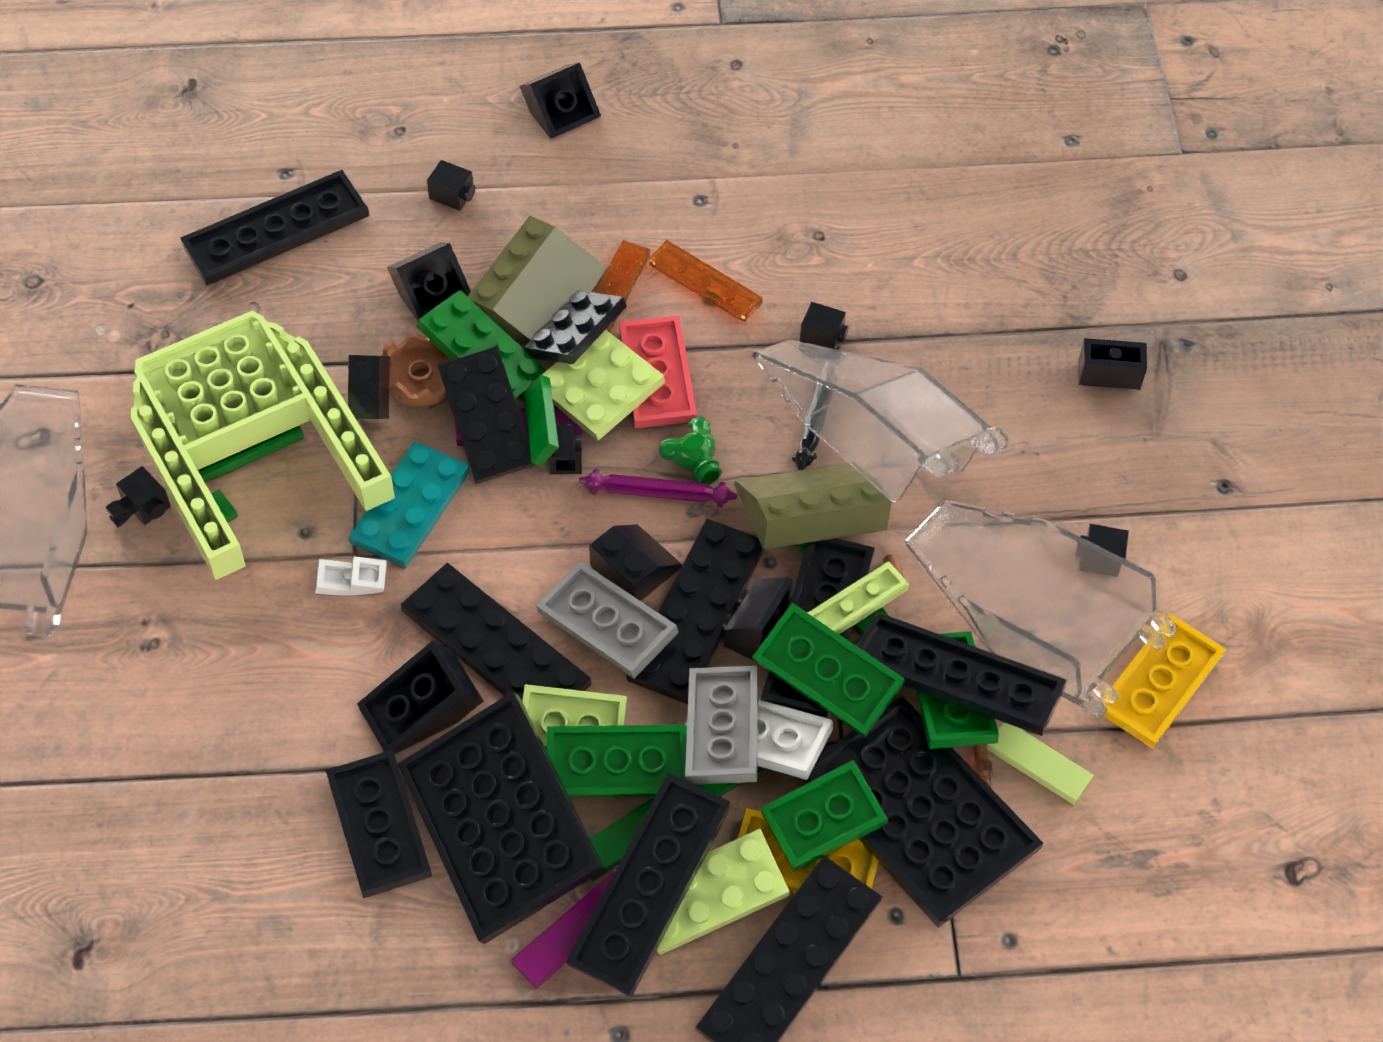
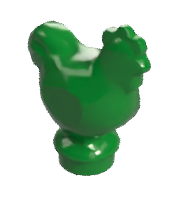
(694, 451)

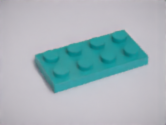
(422, 491)

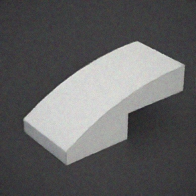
(354, 578)

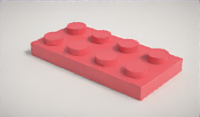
(663, 347)

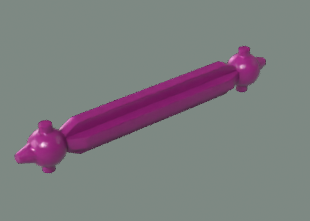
(658, 488)

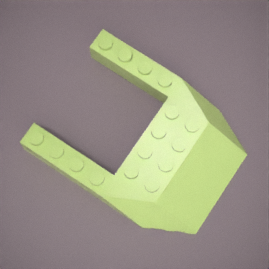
(231, 393)

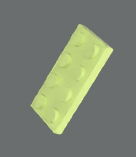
(727, 887)

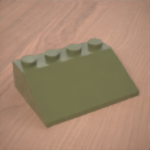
(534, 279)
(812, 505)

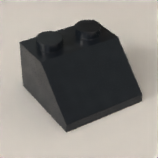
(561, 100)
(428, 278)
(632, 560)
(757, 614)

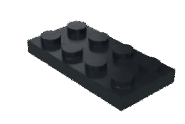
(486, 414)
(378, 823)

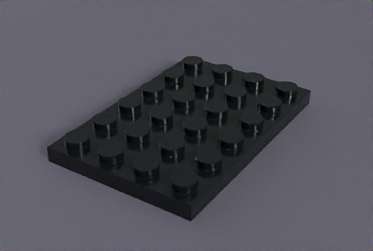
(500, 817)
(945, 824)

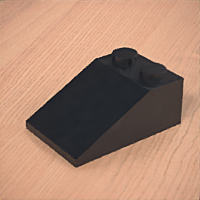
(420, 699)

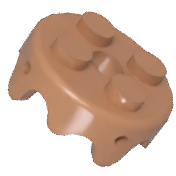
(411, 355)

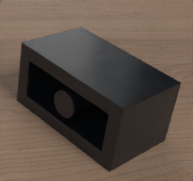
(1112, 363)
(369, 386)

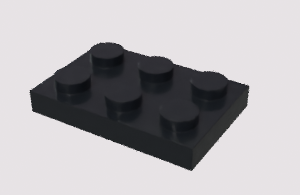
(575, 327)

